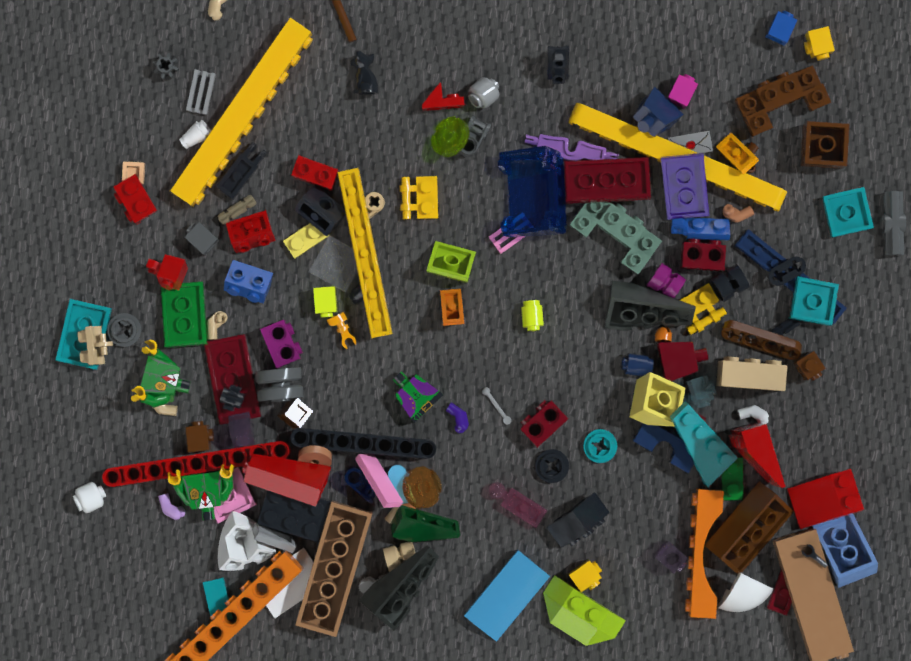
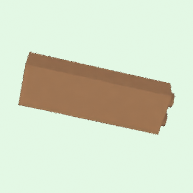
(813, 597)

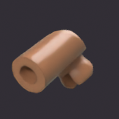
(737, 215)

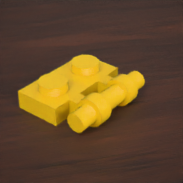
(426, 197)
(703, 299)

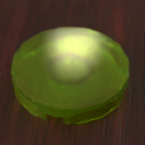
(450, 136)

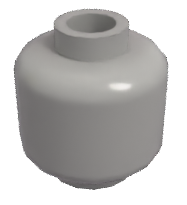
(483, 92)

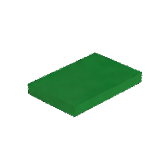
(184, 315)

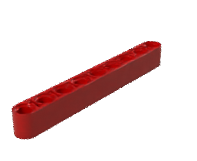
(186, 464)

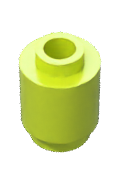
(532, 315)

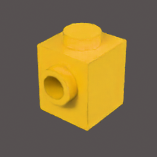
(819, 43)
(586, 575)

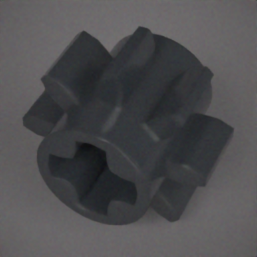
(232, 398)

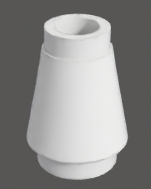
(197, 133)

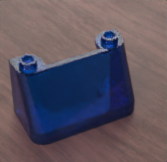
(534, 192)

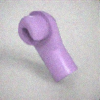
(169, 509)

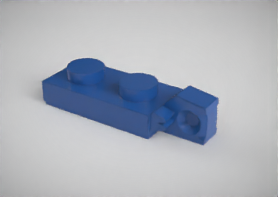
(702, 228)

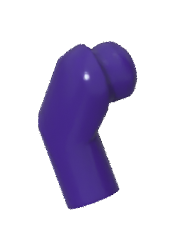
(460, 418)

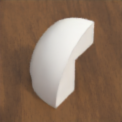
(238, 544)
(744, 594)

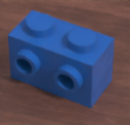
(248, 282)

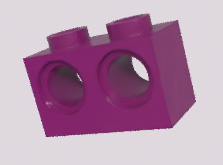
(275, 346)

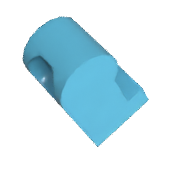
(396, 475)

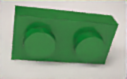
(733, 481)

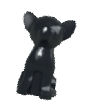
(365, 78)

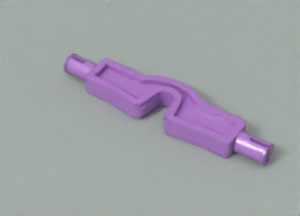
(583, 149)

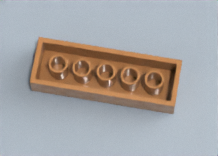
(334, 568)

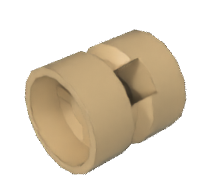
(395, 556)

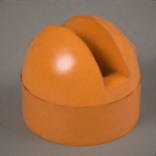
(663, 334)

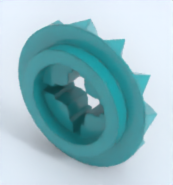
(609, 441)

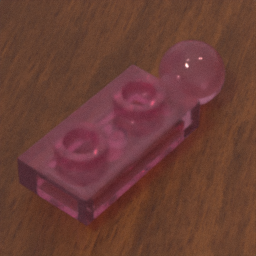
(518, 504)

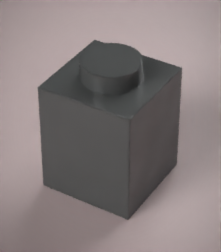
(201, 238)

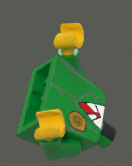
(159, 379)
(204, 489)

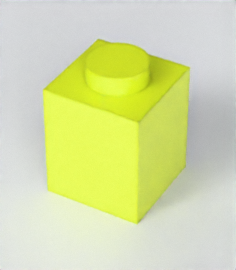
(325, 301)

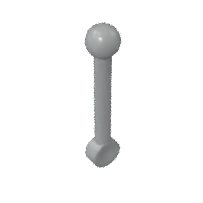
(506, 419)

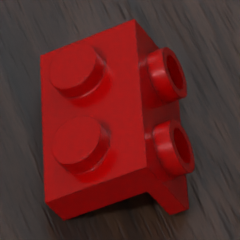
(135, 199)

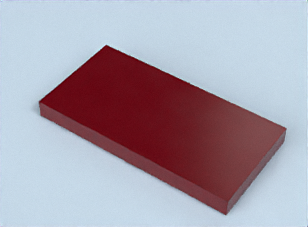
(607, 180)
(231, 365)

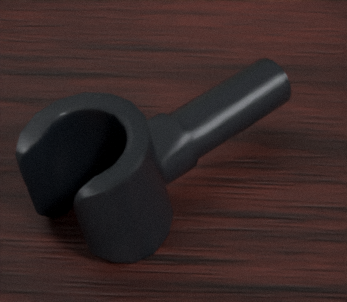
(814, 556)

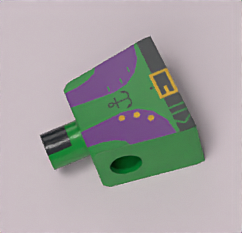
(416, 395)

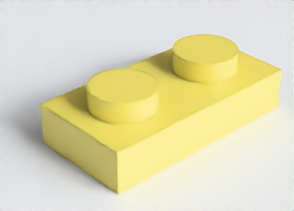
(304, 240)

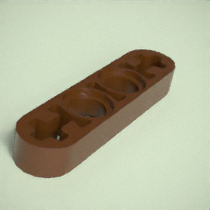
(760, 342)

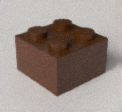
(825, 144)

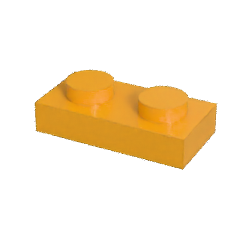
(737, 153)

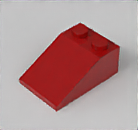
(825, 499)

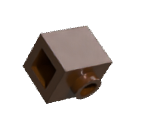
(809, 366)
(199, 437)

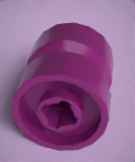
(666, 282)

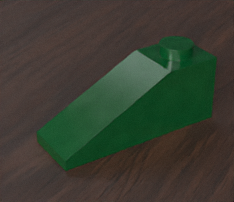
(418, 526)

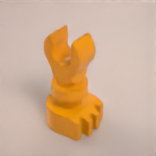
(342, 328)

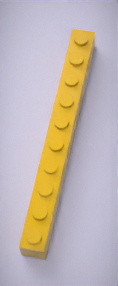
(241, 112)

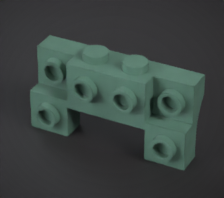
(621, 227)

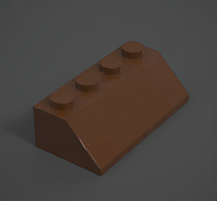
(749, 528)

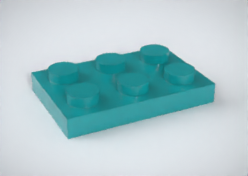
(78, 317)

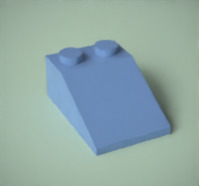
(846, 550)

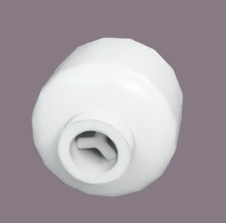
(89, 497)

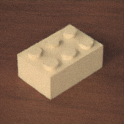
(751, 374)

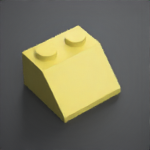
(656, 400)

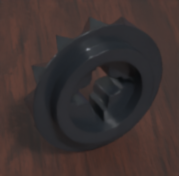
(562, 465)

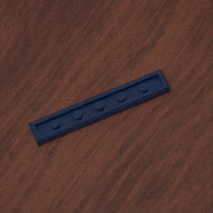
(768, 258)

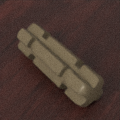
(237, 209)

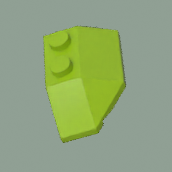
(580, 614)

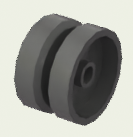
(279, 384)

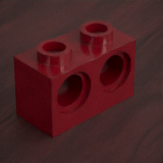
(703, 261)
(547, 427)

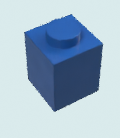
(781, 27)

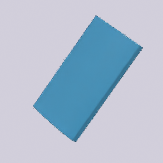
(506, 595)

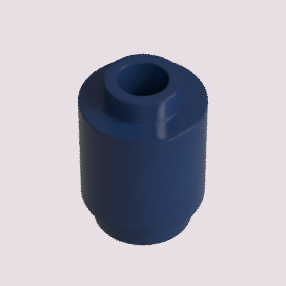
(636, 364)

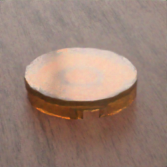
(421, 487)

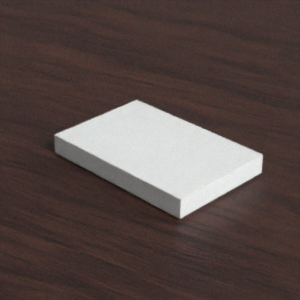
(294, 591)

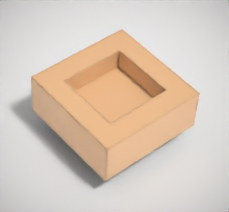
(132, 168)

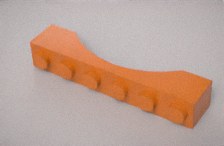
(708, 507)

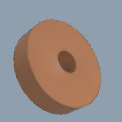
(316, 455)

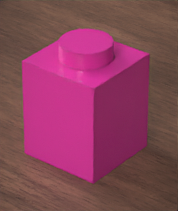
(682, 90)

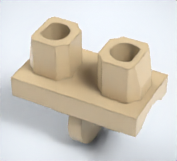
(95, 345)

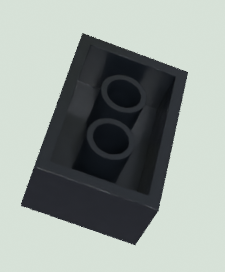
(294, 516)

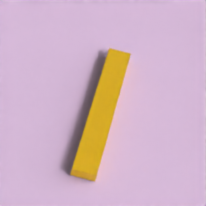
(365, 253)

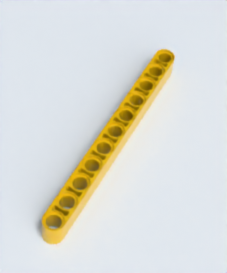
(657, 147)

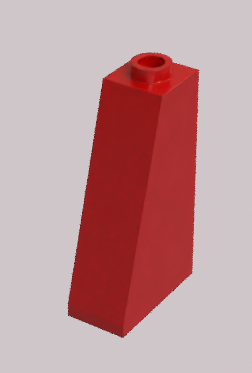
(287, 477)

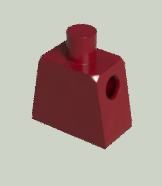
(679, 359)

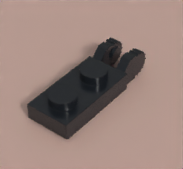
(240, 172)

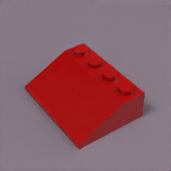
(757, 449)

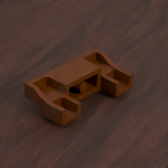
(779, 93)

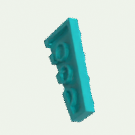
(707, 450)

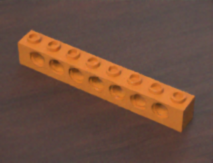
(290, 569)

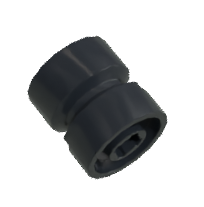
(726, 289)

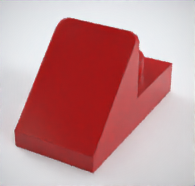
(436, 101)

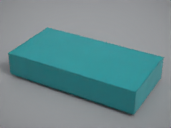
(216, 596)

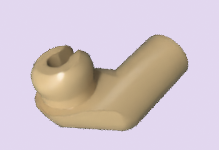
(214, 9)
(214, 323)

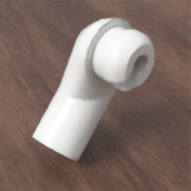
(755, 412)

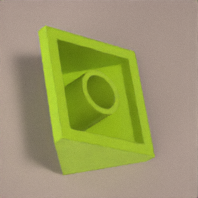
(451, 262)

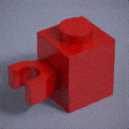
(169, 272)

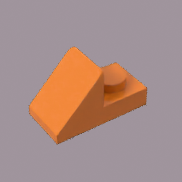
(452, 307)

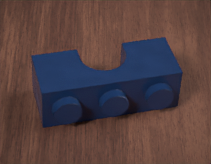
(650, 435)

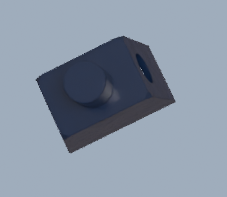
(656, 113)

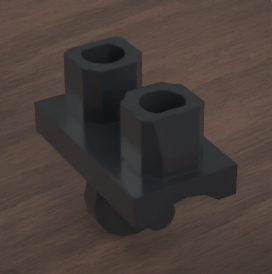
(558, 64)

